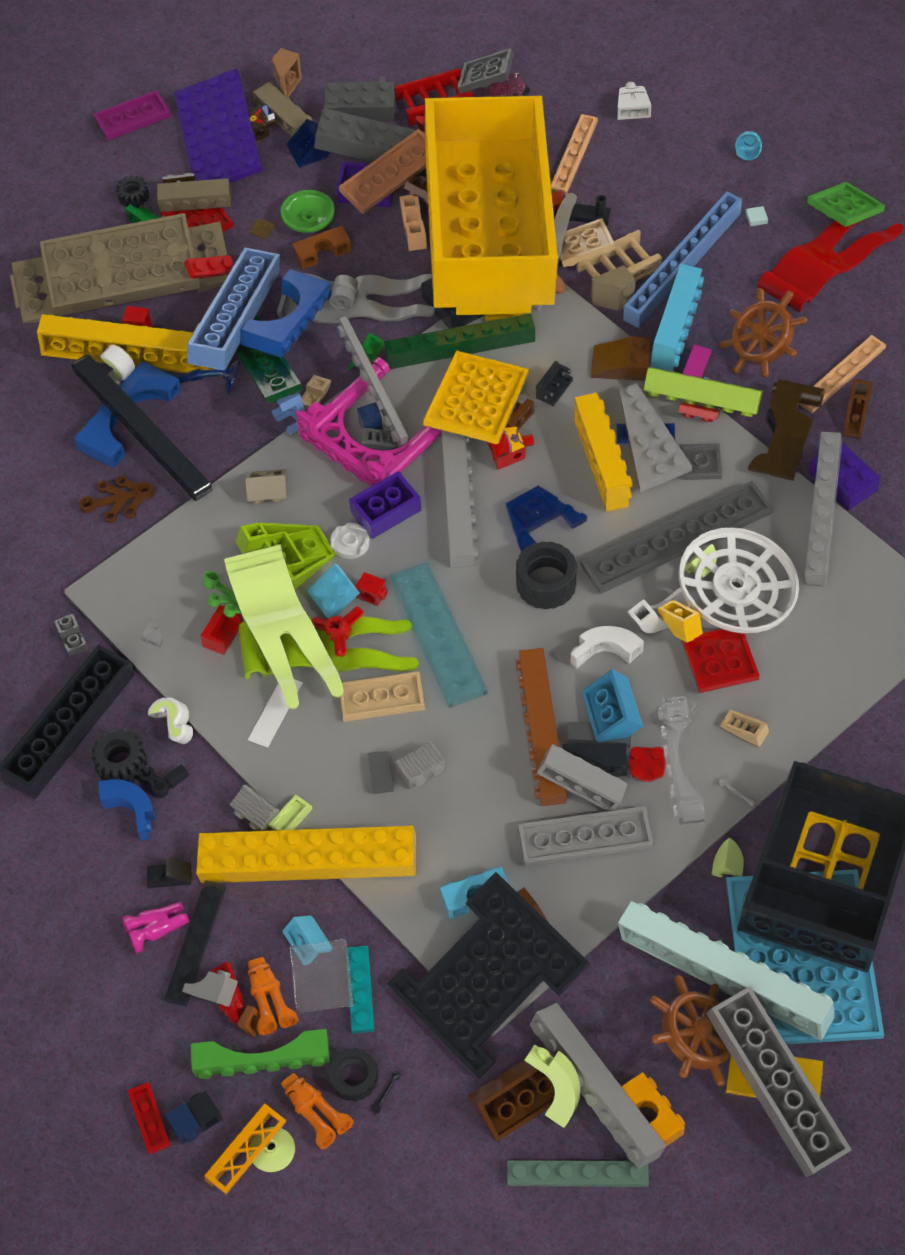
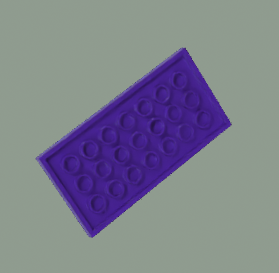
(218, 128)

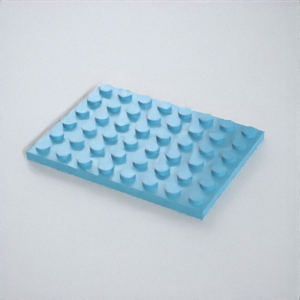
(853, 991)

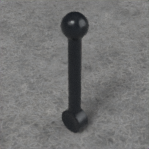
(376, 1108)

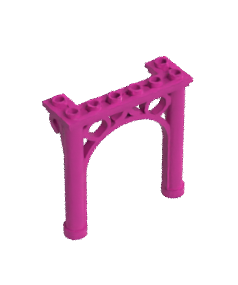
(320, 419)

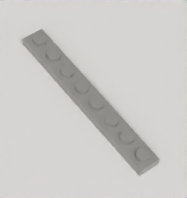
(374, 386)

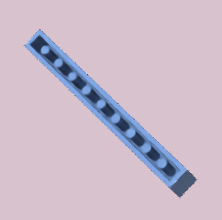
(688, 252)

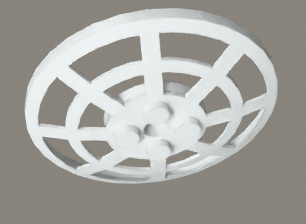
(740, 573)

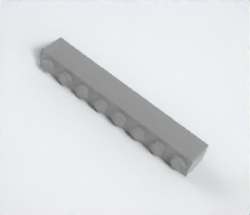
(459, 500)
(823, 509)
(599, 1087)

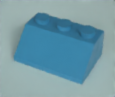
(612, 707)

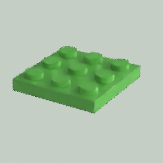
(845, 204)

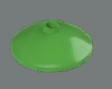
(307, 211)

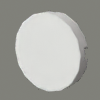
(350, 541)

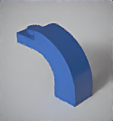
(126, 794)

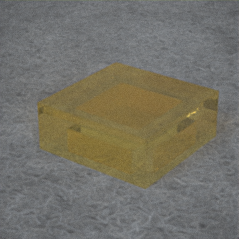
(262, 228)

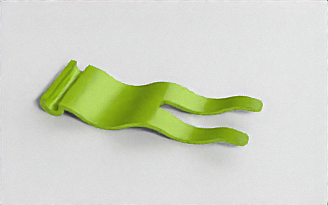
(354, 659)

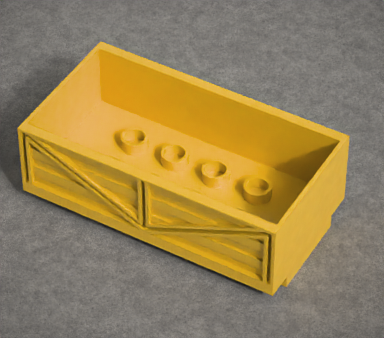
(489, 204)

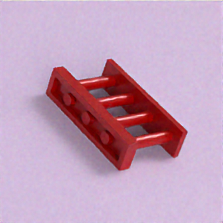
(427, 84)

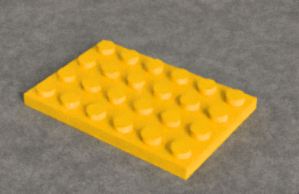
(476, 397)

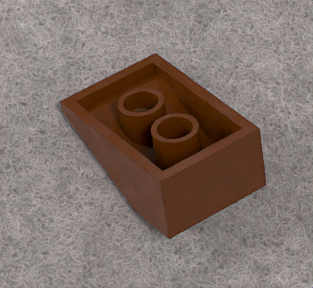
(622, 359)

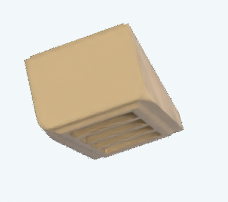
(754, 736)

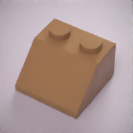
(286, 70)

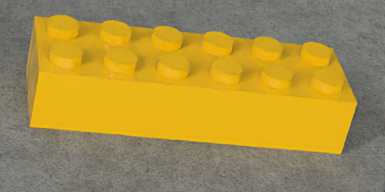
(602, 452)

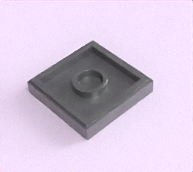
(704, 461)

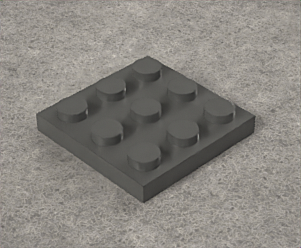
(485, 71)

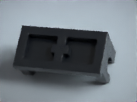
(553, 384)

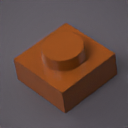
(249, 1021)

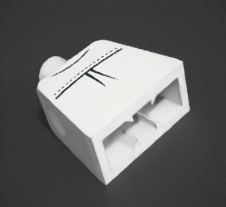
(633, 102)

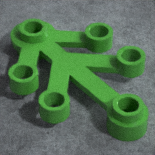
(211, 581)

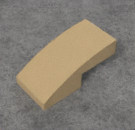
(315, 391)

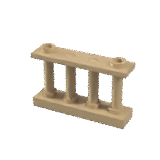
(638, 271)

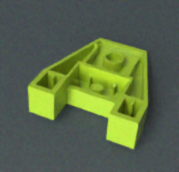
(302, 546)

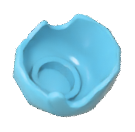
(750, 143)

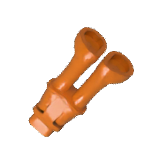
(264, 984)
(304, 1099)

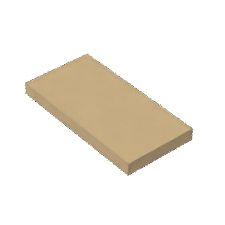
(382, 696)

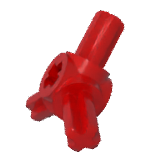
(338, 628)

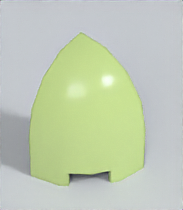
(693, 563)
(728, 860)

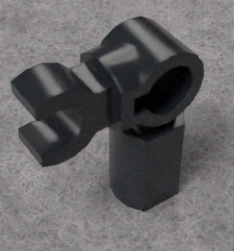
(160, 786)

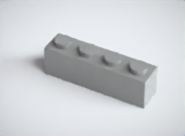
(582, 778)

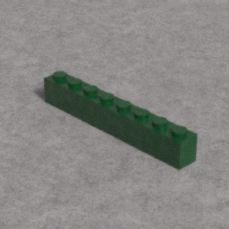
(466, 339)

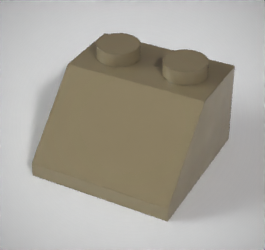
(613, 288)
(266, 485)

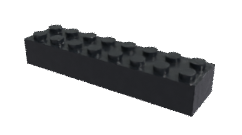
(66, 721)

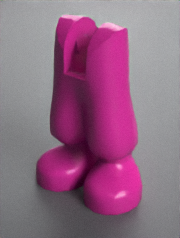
(155, 923)

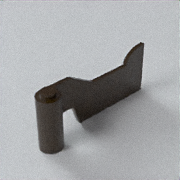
(791, 429)

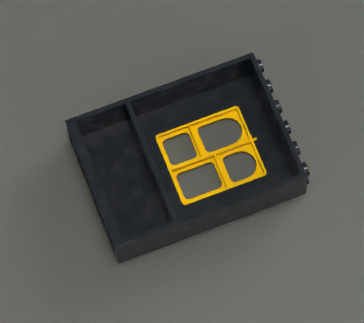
(811, 909)

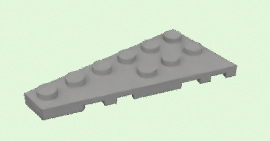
(651, 444)

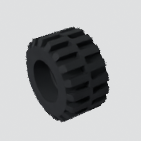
(113, 744)

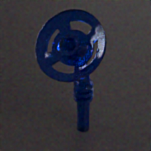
(228, 375)

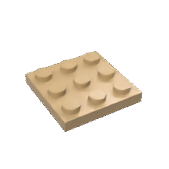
(586, 243)

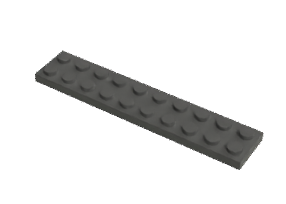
(672, 537)

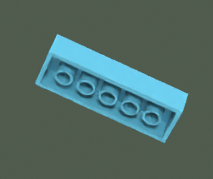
(677, 318)

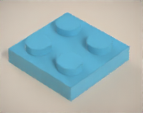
(333, 591)

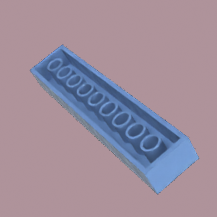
(234, 304)

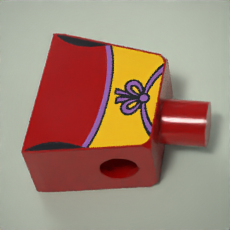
(510, 447)

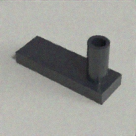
(591, 213)

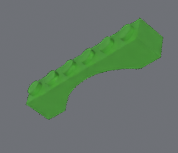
(306, 1049)

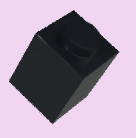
(204, 1110)

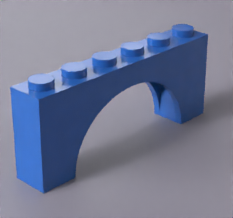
(278, 335)
(142, 384)

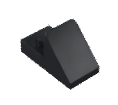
(169, 874)

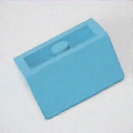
(303, 931)

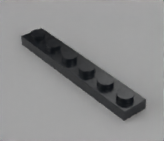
(195, 942)

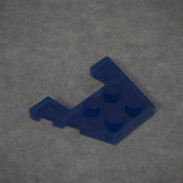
(536, 509)

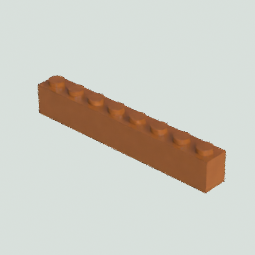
(541, 720)

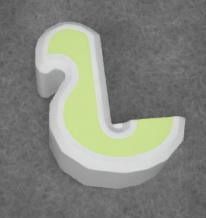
(119, 361)
(177, 717)

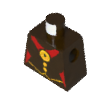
(261, 122)

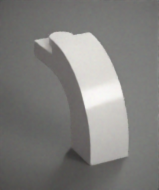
(648, 617)
(607, 639)

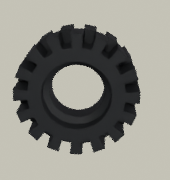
(132, 184)

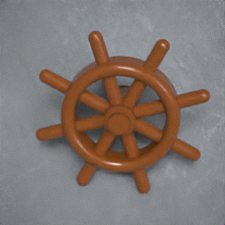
(763, 332)
(697, 1030)

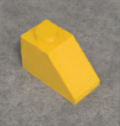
(681, 620)

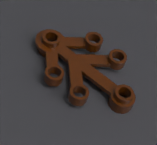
(119, 498)

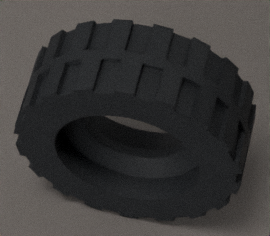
(346, 1058)

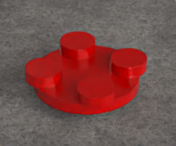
(647, 763)

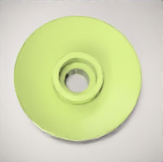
(279, 1157)

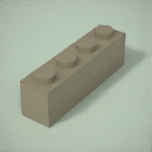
(288, 114)
(194, 195)

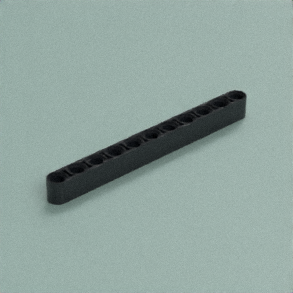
(142, 427)

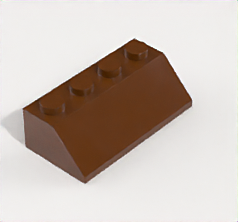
(513, 1098)

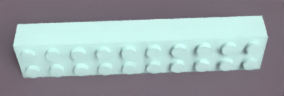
(731, 971)

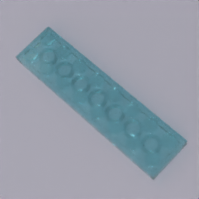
(438, 635)

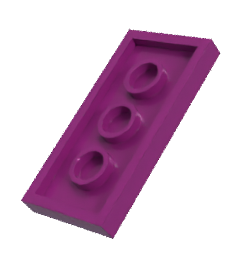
(132, 115)

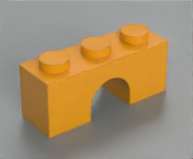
(644, 1094)

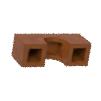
(333, 240)

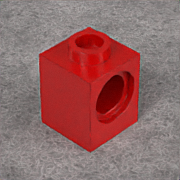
(371, 589)

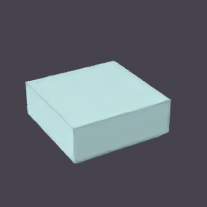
(756, 216)

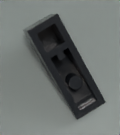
(606, 756)

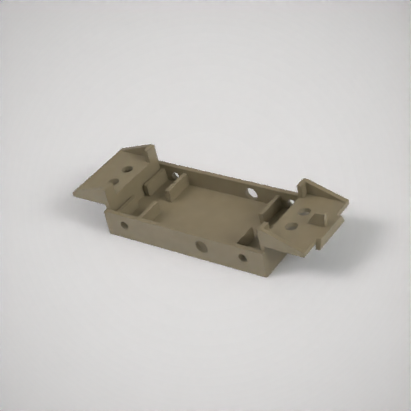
(115, 265)

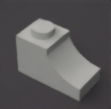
(214, 988)

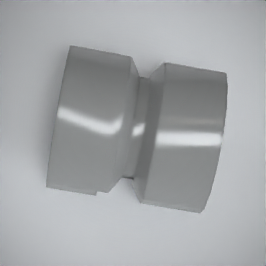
(343, 292)

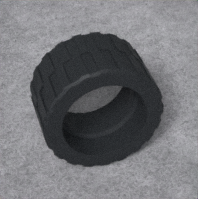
(546, 555)

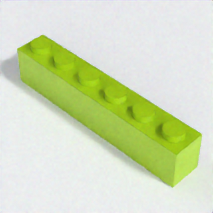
(702, 390)

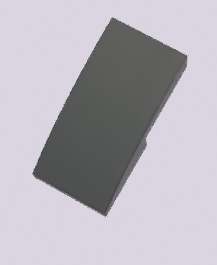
(71, 635)

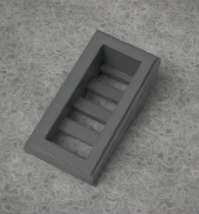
(369, 433)

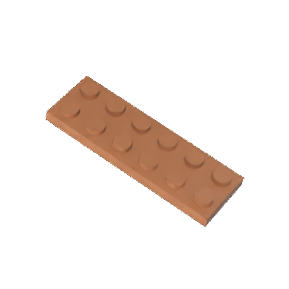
(386, 173)

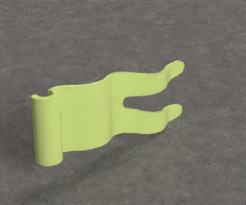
(272, 609)

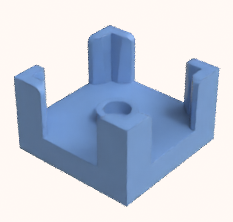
(288, 407)

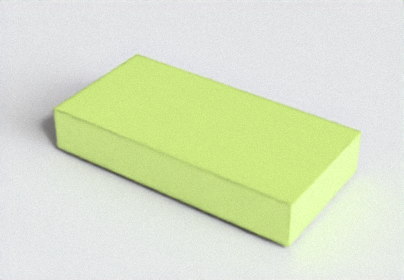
(290, 815)

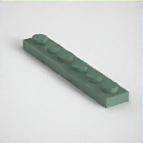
(576, 1173)

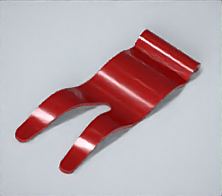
(812, 265)

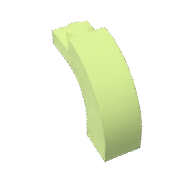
(564, 1080)

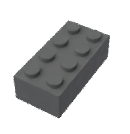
(362, 99)

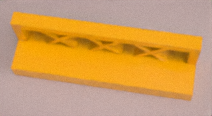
(238, 1146)

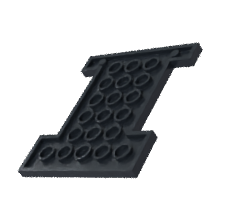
(489, 972)

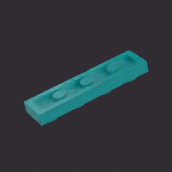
(362, 1012)

